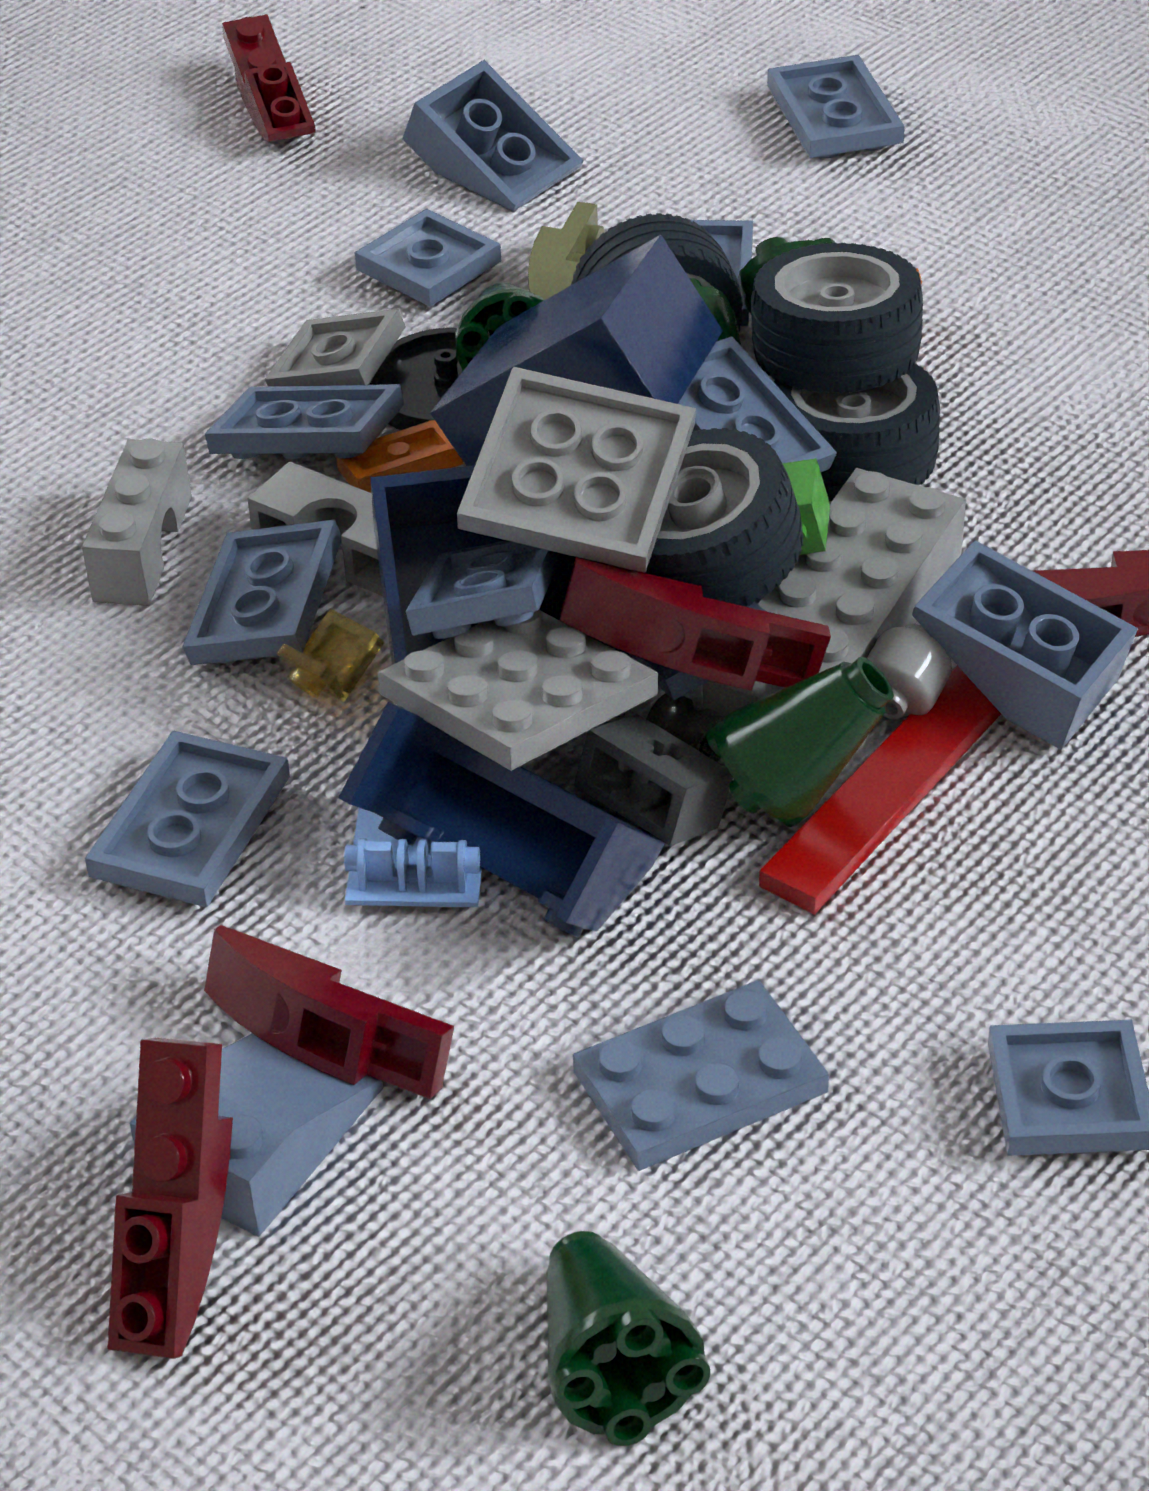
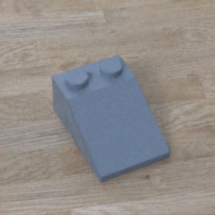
(488, 139)
(1025, 641)
(281, 1126)

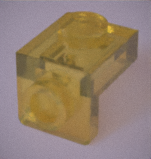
(332, 657)

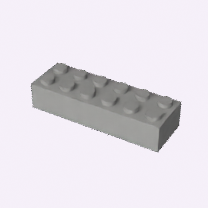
(879, 560)

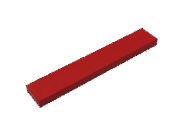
(878, 796)

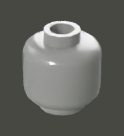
(914, 668)

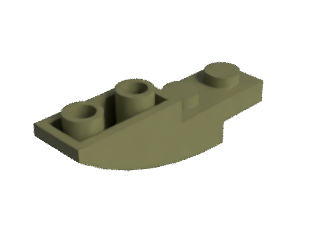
(559, 250)

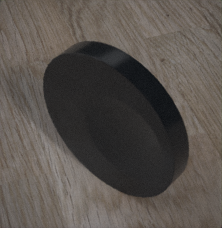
(425, 369)

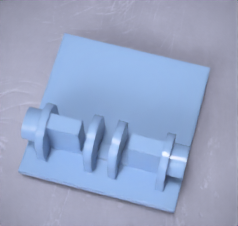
(398, 874)

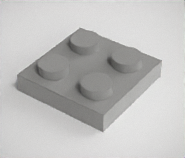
(338, 350)

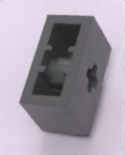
(653, 779)

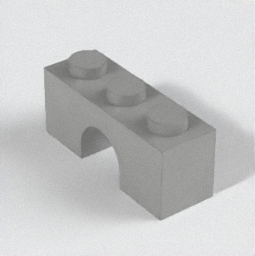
(308, 496)
(141, 500)

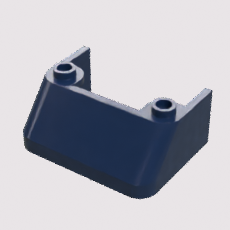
(525, 826)

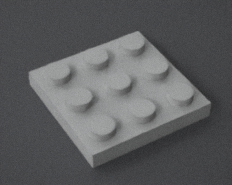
(577, 469)
(518, 686)

